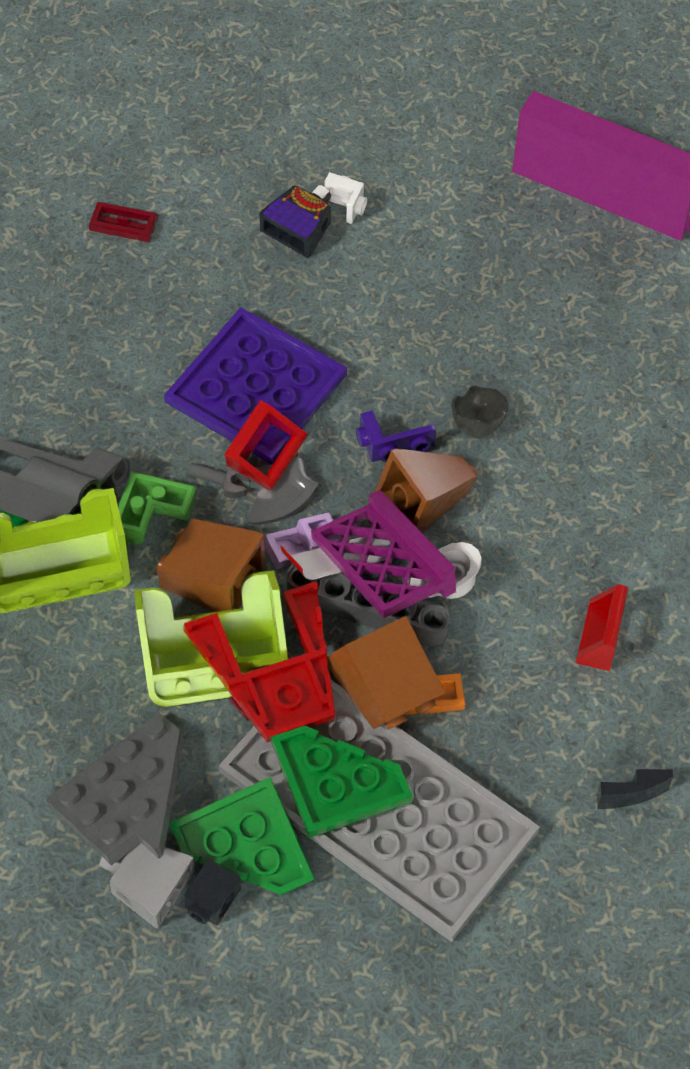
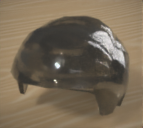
(479, 411)

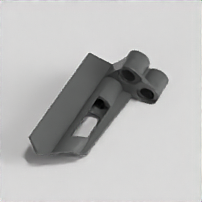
(56, 484)

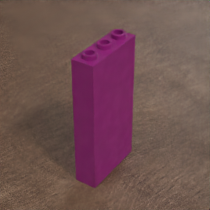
(604, 164)

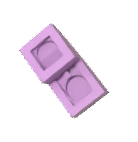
(296, 539)

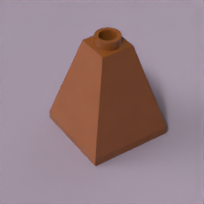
(425, 484)

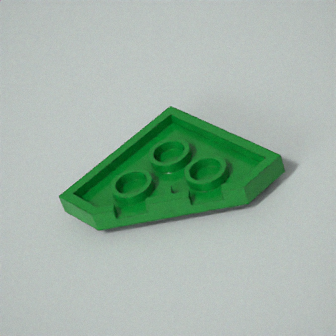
(336, 780)
(248, 837)

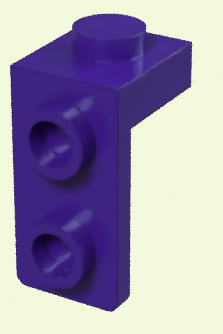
(380, 447)

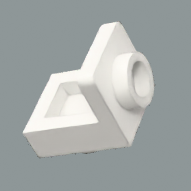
(347, 193)

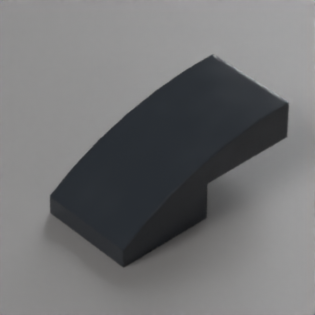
(645, 786)

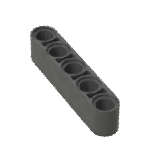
(349, 607)

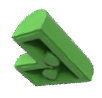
(152, 495)

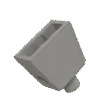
(149, 883)

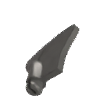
(288, 497)

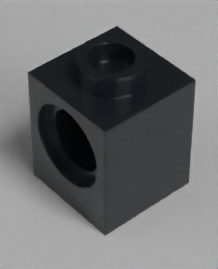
(211, 893)

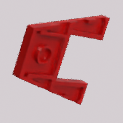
(283, 693)

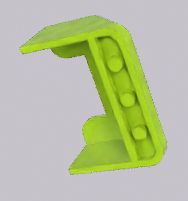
(63, 555)
(173, 664)

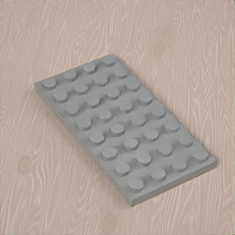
(428, 855)

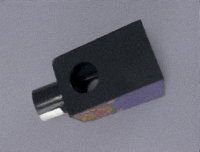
(298, 218)

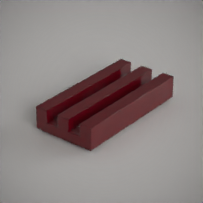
(121, 225)

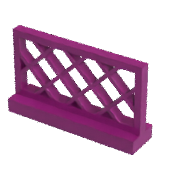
(406, 544)

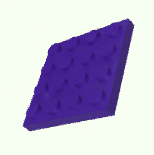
(252, 364)

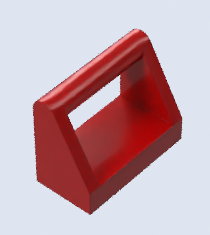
(249, 437)
(602, 628)

